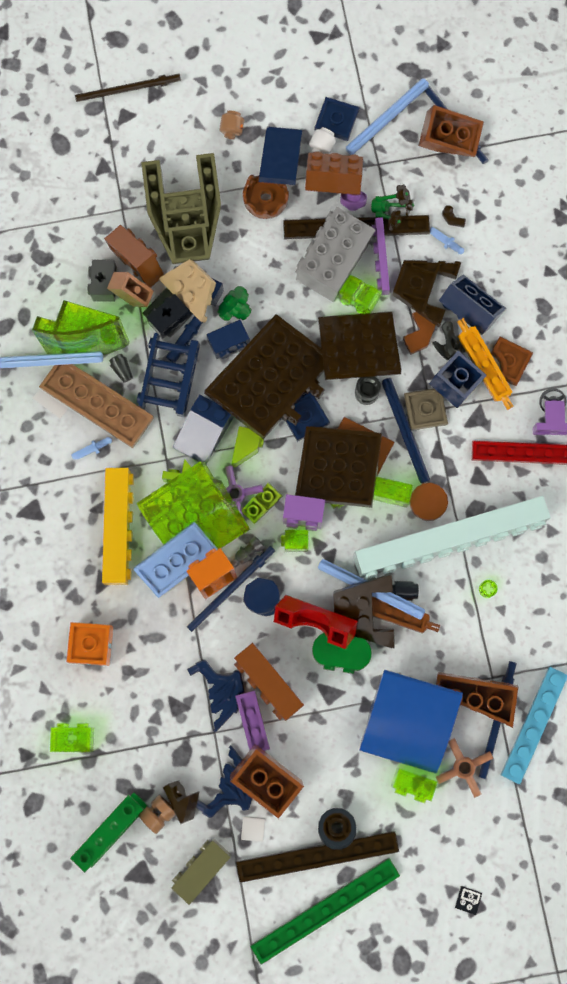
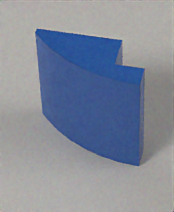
(410, 721)

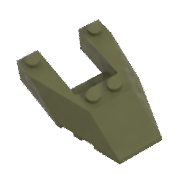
(185, 218)

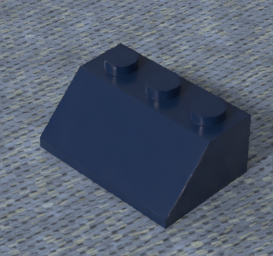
(472, 304)

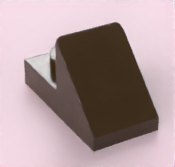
(183, 805)

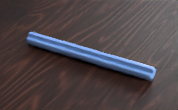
(387, 116)
(51, 359)
(387, 597)

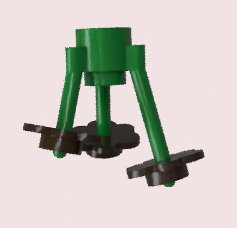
(380, 206)

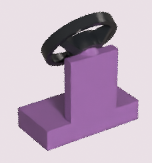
(554, 415)

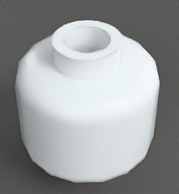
(322, 141)

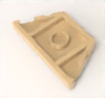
(191, 286)

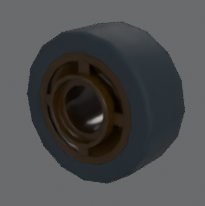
(337, 840)

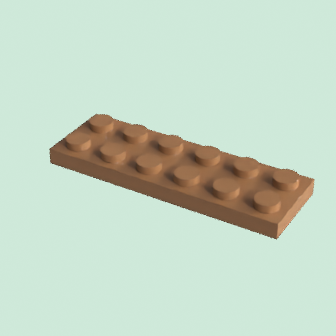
(97, 403)

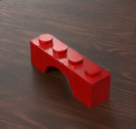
(295, 612)

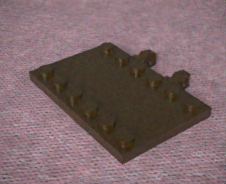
(269, 377)

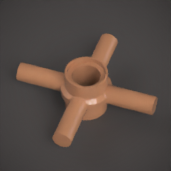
(469, 775)

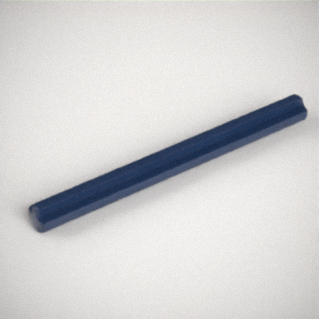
(405, 430)

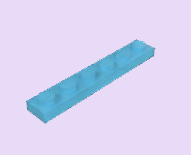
(534, 725)

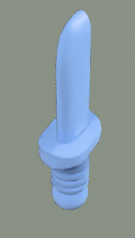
(449, 242)
(95, 446)

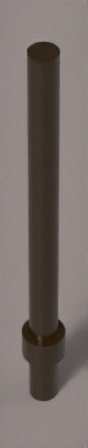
(163, 80)

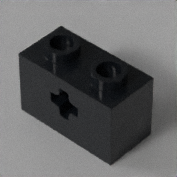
(163, 324)

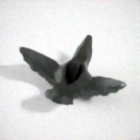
(452, 342)

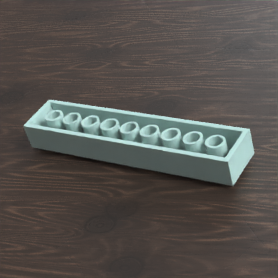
(451, 537)

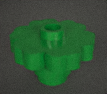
(235, 305)

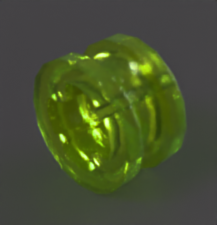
(492, 584)

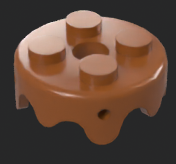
(260, 208)

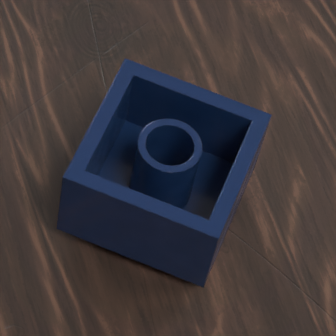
(457, 379)

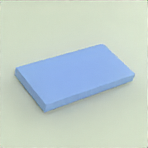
(171, 561)

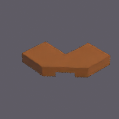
(419, 339)

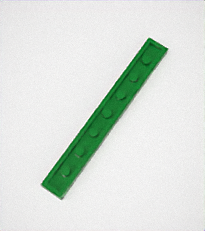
(324, 911)

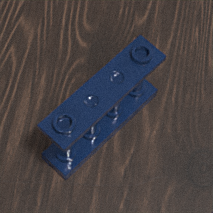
(183, 386)

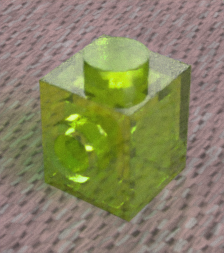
(295, 540)

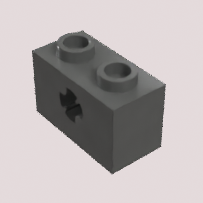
(101, 270)

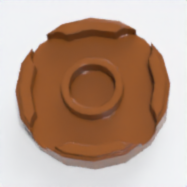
(428, 501)

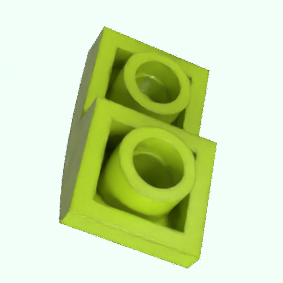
(261, 503)

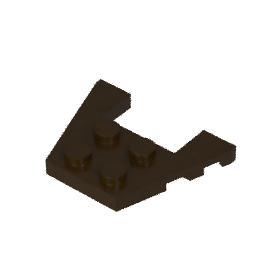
(416, 283)
(357, 604)

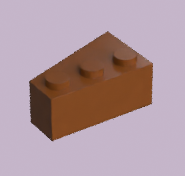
(135, 255)

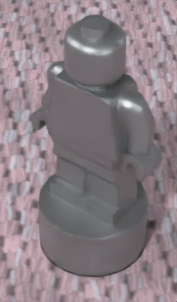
(245, 554)

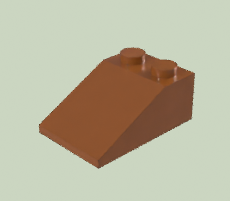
(450, 132)

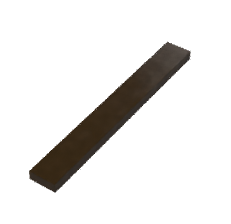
(308, 227)
(316, 857)

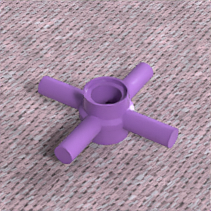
(243, 492)

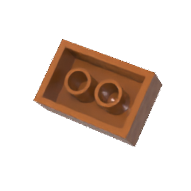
(334, 173)
(266, 781)

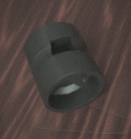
(367, 390)

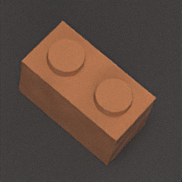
(130, 289)

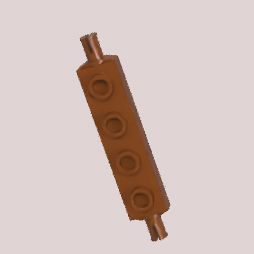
(393, 615)

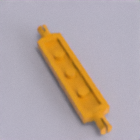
(485, 362)

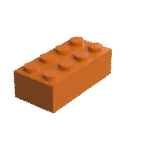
(212, 572)

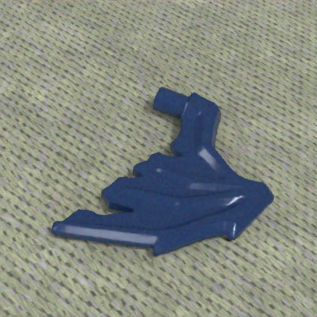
(222, 692)
(231, 793)

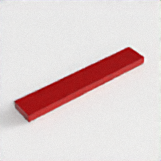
(519, 452)

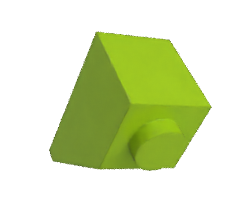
(246, 446)

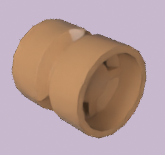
(152, 819)

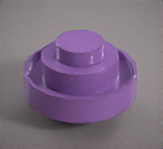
(353, 202)

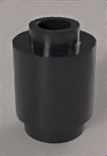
(406, 590)

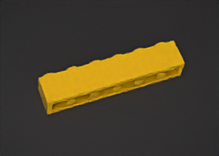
(117, 526)

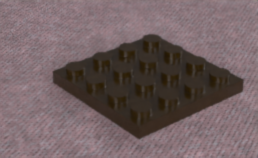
(359, 345)
(339, 466)

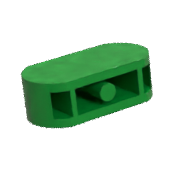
(351, 659)

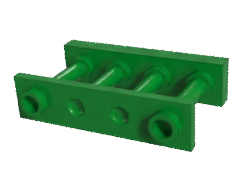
(109, 832)

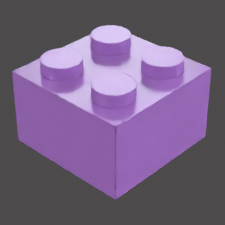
(303, 512)

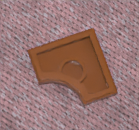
(512, 359)

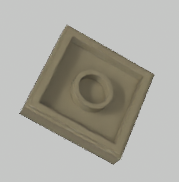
(425, 409)

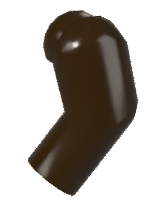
(450, 217)

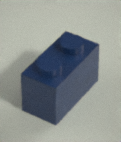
(228, 339)

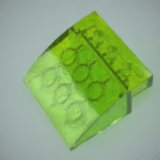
(80, 330)
(197, 499)

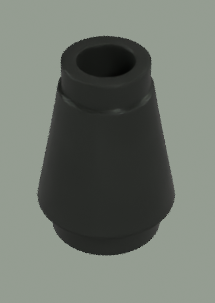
(121, 367)

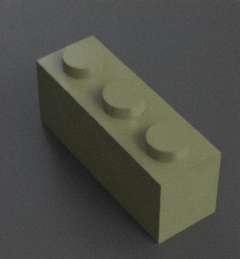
(200, 870)

